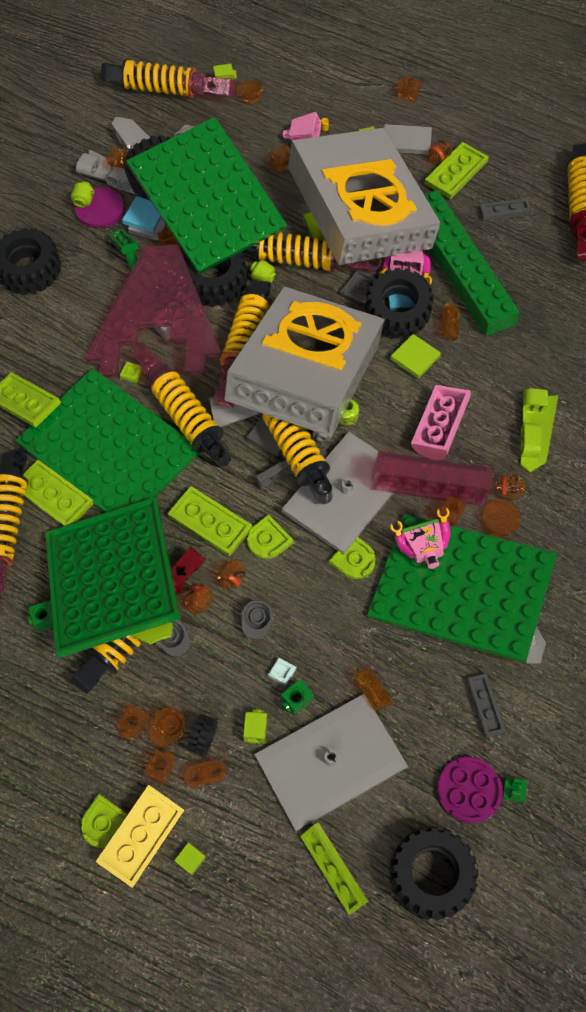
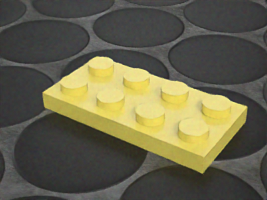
(139, 836)

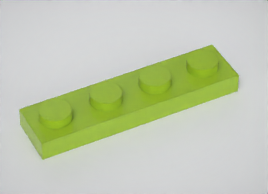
(334, 869)

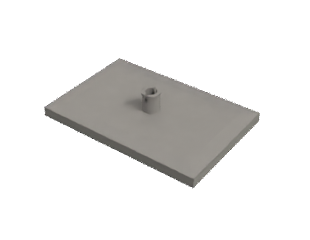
(352, 500)
(330, 762)

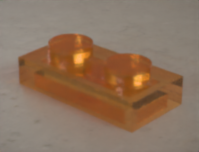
(450, 322)
(373, 689)

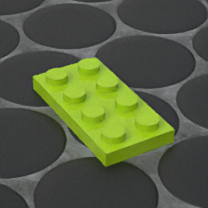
(456, 170)
(26, 400)
(55, 495)
(210, 521)

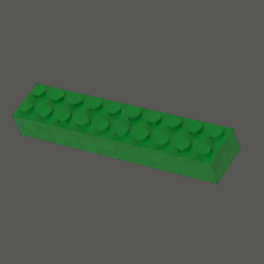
(470, 272)

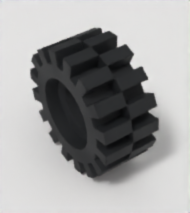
(202, 735)

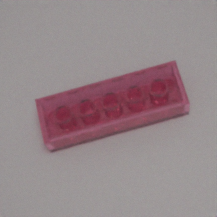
(431, 478)

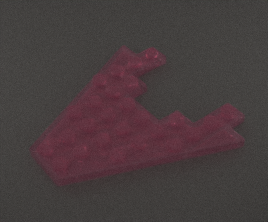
(156, 295)

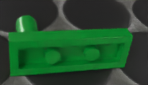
(125, 245)

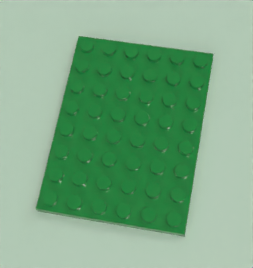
(206, 195)
(108, 444)
(109, 577)
(478, 597)

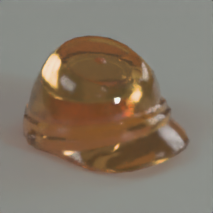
(250, 91)
(167, 727)

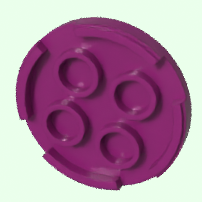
(104, 210)
(469, 790)

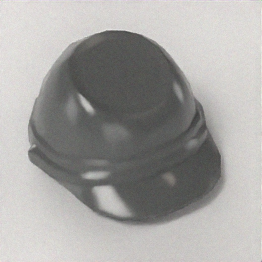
(256, 619)
(178, 643)

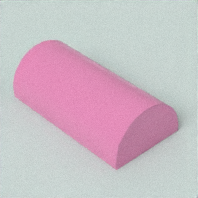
(440, 422)

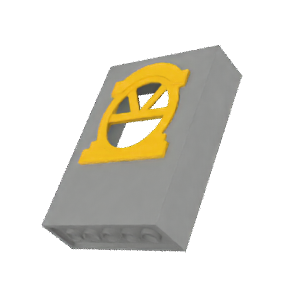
(358, 161)
(299, 383)

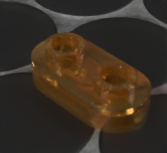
(205, 773)

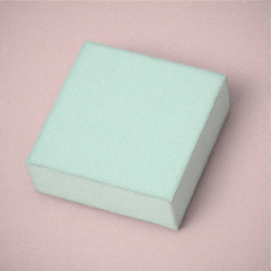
(282, 671)

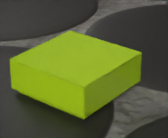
(131, 372)
(190, 859)

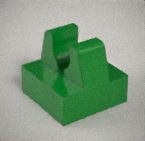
(514, 789)

